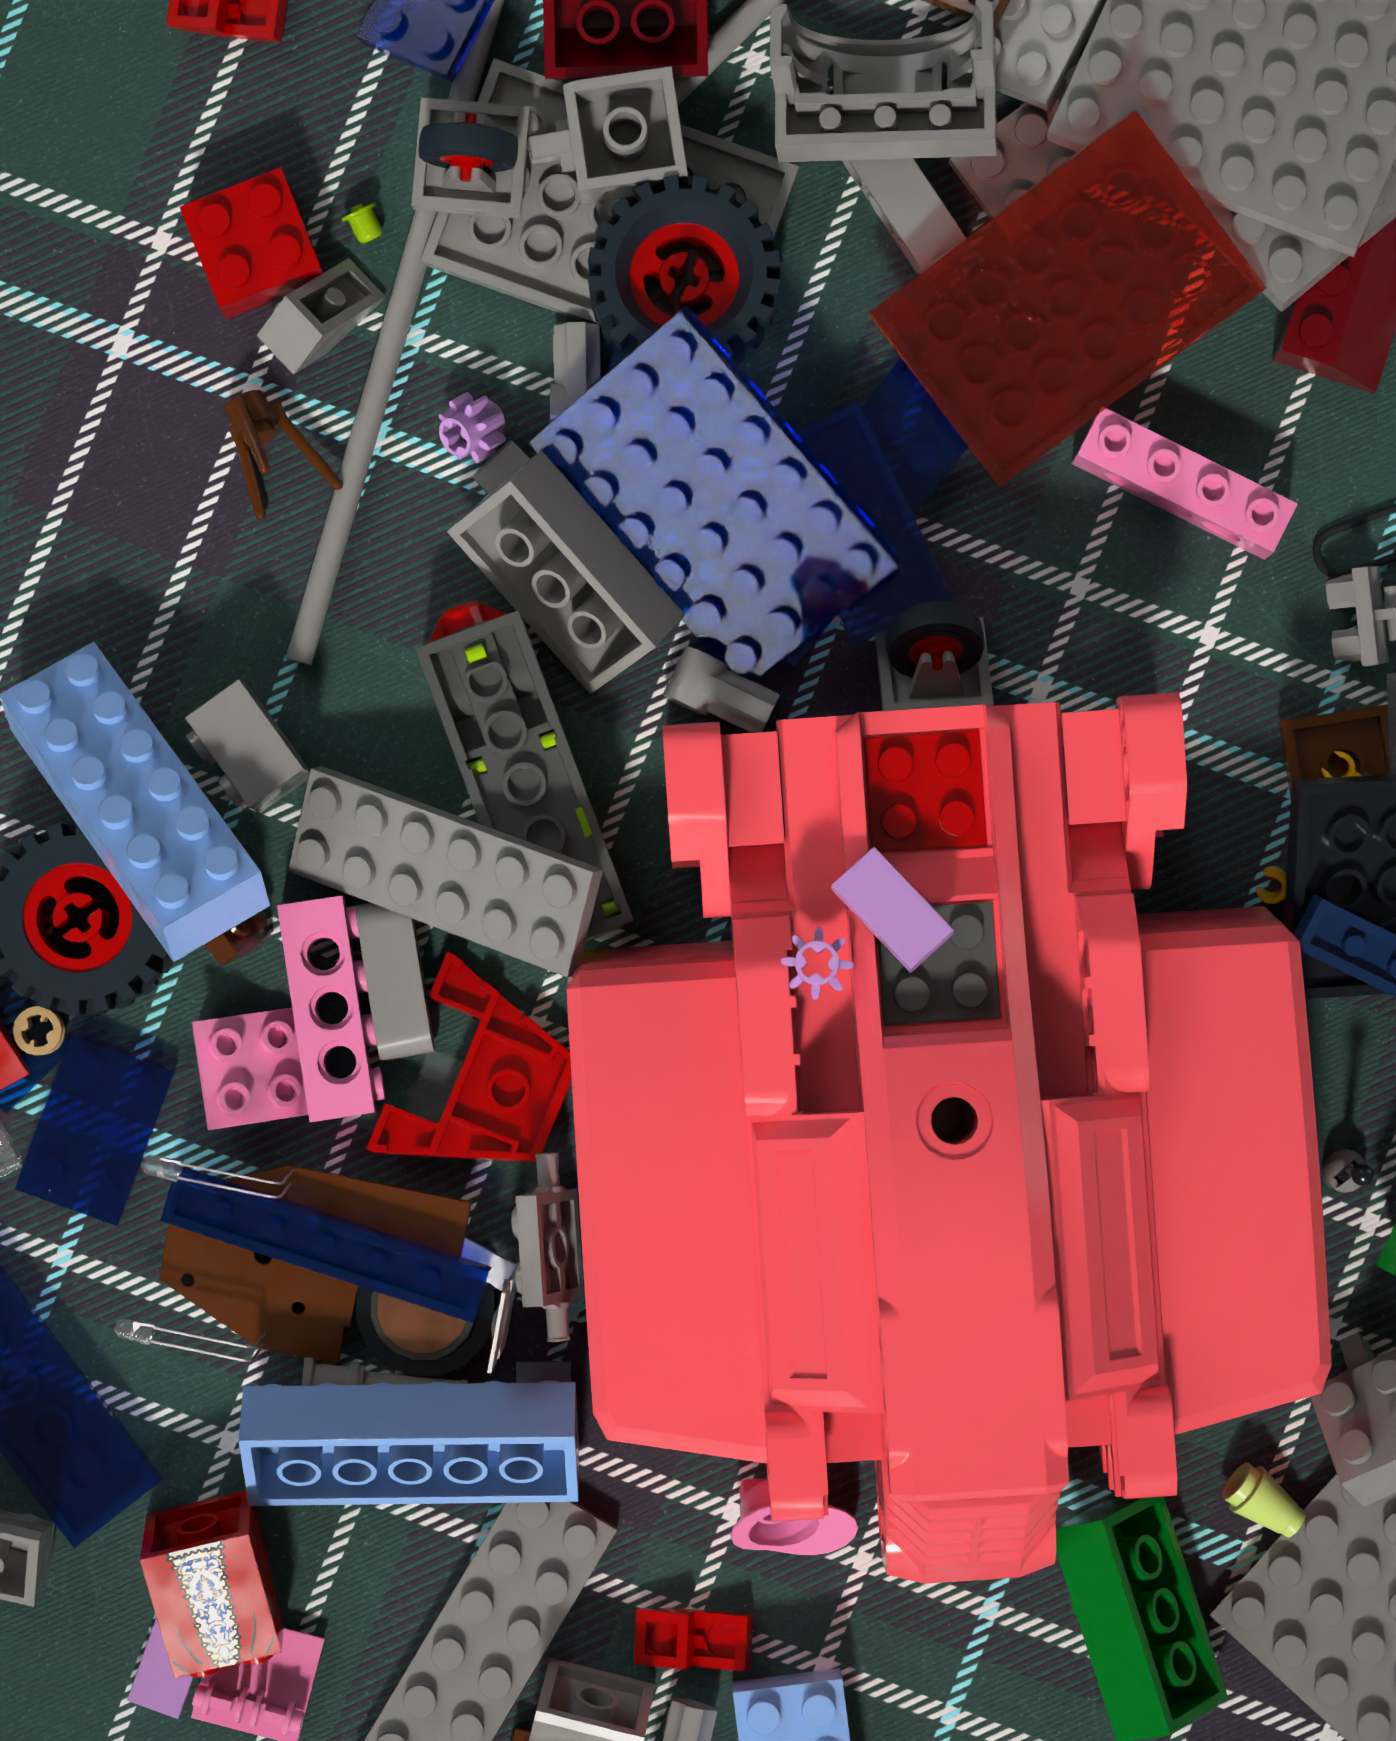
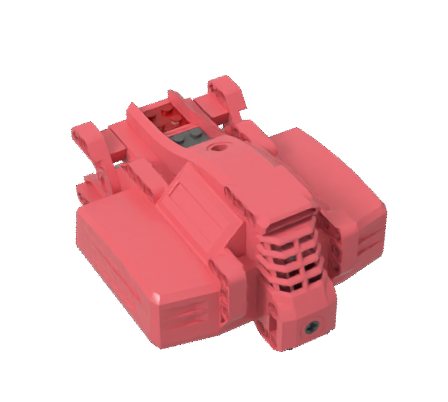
(957, 1198)

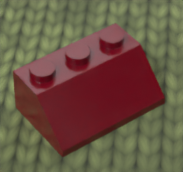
(623, 37)
(1346, 318)

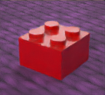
(252, 242)

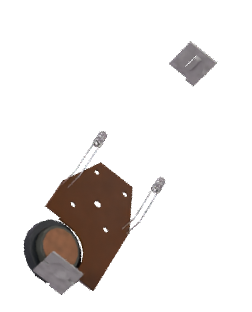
(259, 1296)

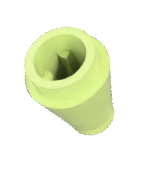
(1262, 1500)

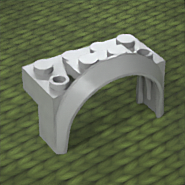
(884, 92)

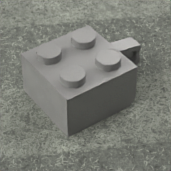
(617, 134)
(1360, 1421)

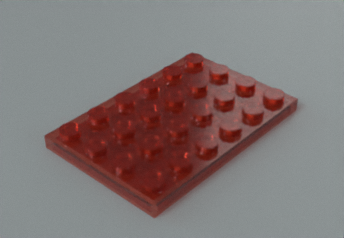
(1067, 298)

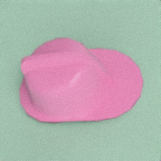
(797, 1537)

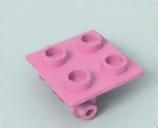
(249, 1068)
(265, 1696)

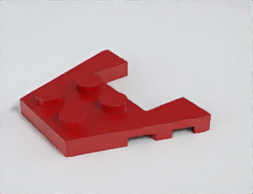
(504, 1090)

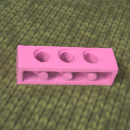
(1184, 483)
(301, 928)

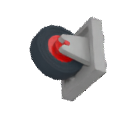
(470, 158)
(934, 658)

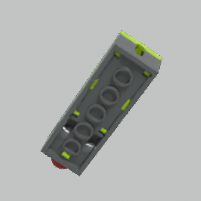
(515, 745)

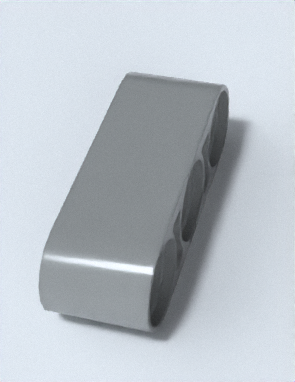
(907, 208)
(394, 982)

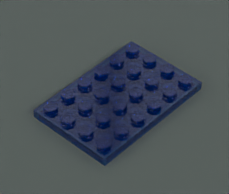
(717, 497)

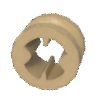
(24, 1023)

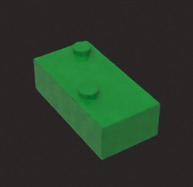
(1139, 1617)

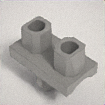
(1364, 592)

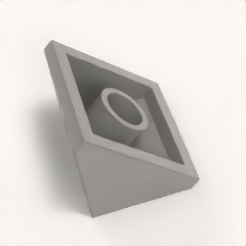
(590, 1705)

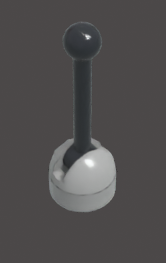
(1341, 1164)

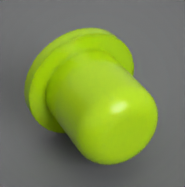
(364, 223)

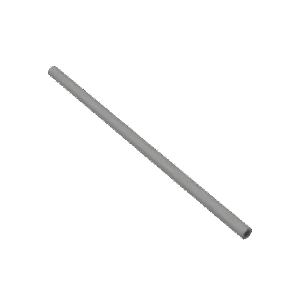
(377, 388)

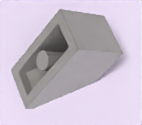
(319, 315)

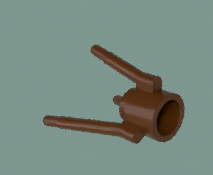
(252, 427)

